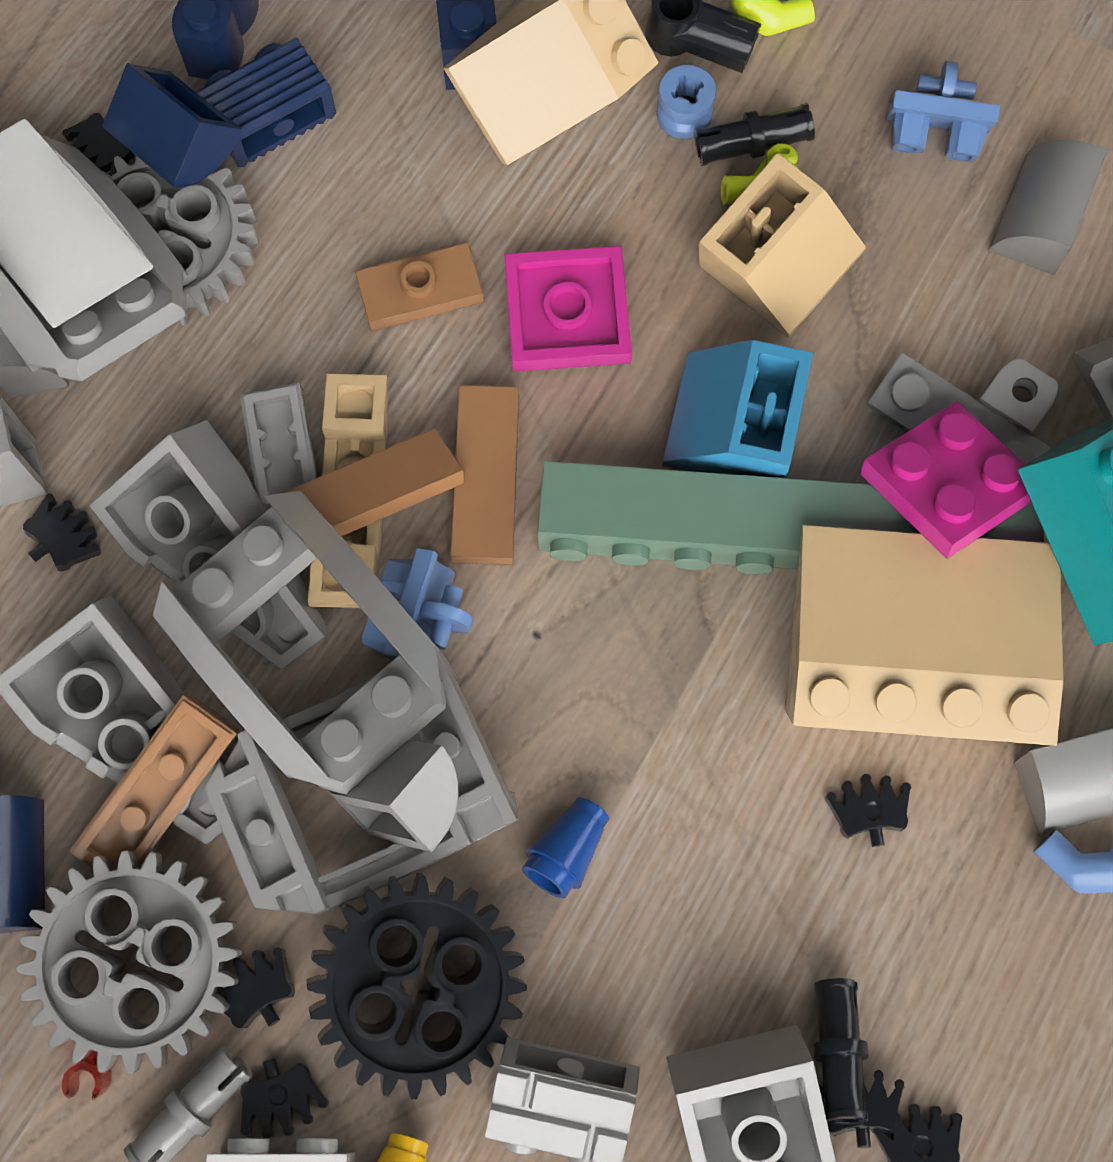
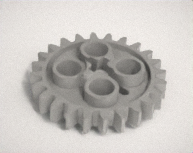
(224, 231)
(104, 1018)

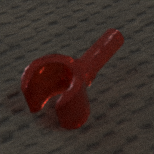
(71, 1082)

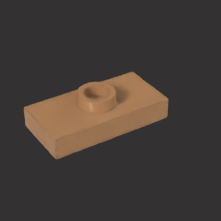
(419, 286)

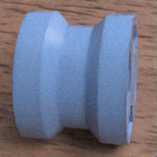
(679, 115)

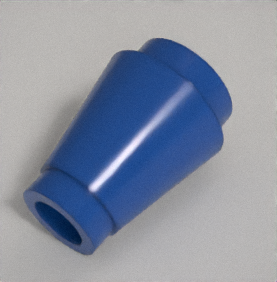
(566, 848)

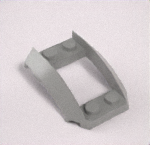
(118, 320)
(248, 574)
(272, 846)

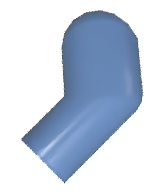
(1080, 871)

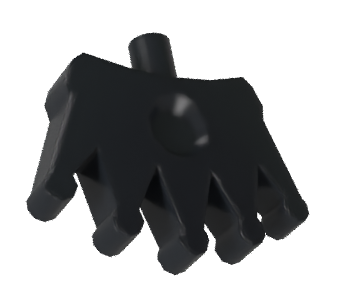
(97, 143)
(60, 534)
(870, 810)
(258, 989)
(279, 1097)
(881, 1111)
(921, 1141)

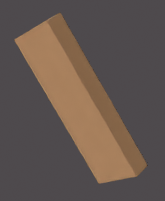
(488, 455)
(384, 482)
(157, 783)

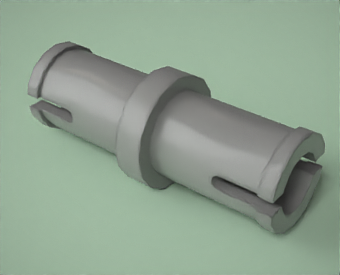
(190, 1109)

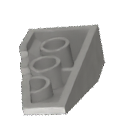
(183, 509)
(102, 699)

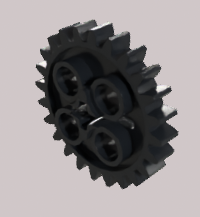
(358, 970)

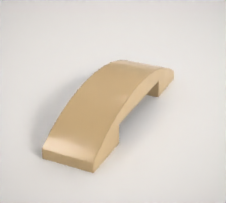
(353, 429)

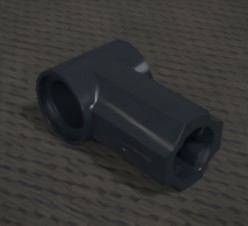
(701, 32)

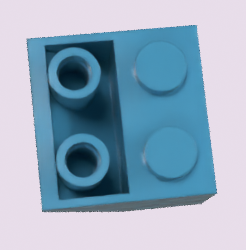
(739, 410)

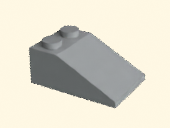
(752, 1100)

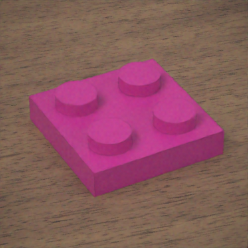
(567, 309)
(949, 479)

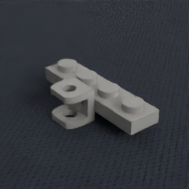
(916, 393)

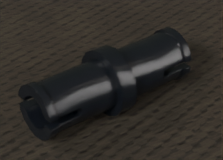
(754, 134)
(841, 1051)

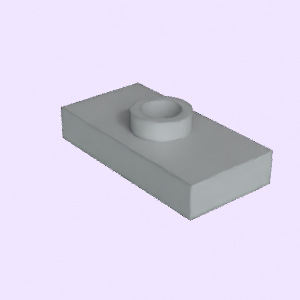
(278, 439)

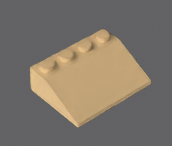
(924, 641)

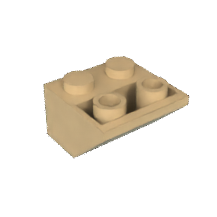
(781, 245)

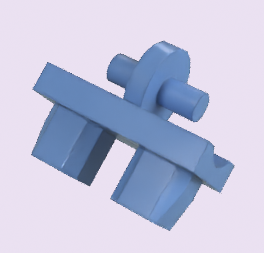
(965, 120)
(426, 596)

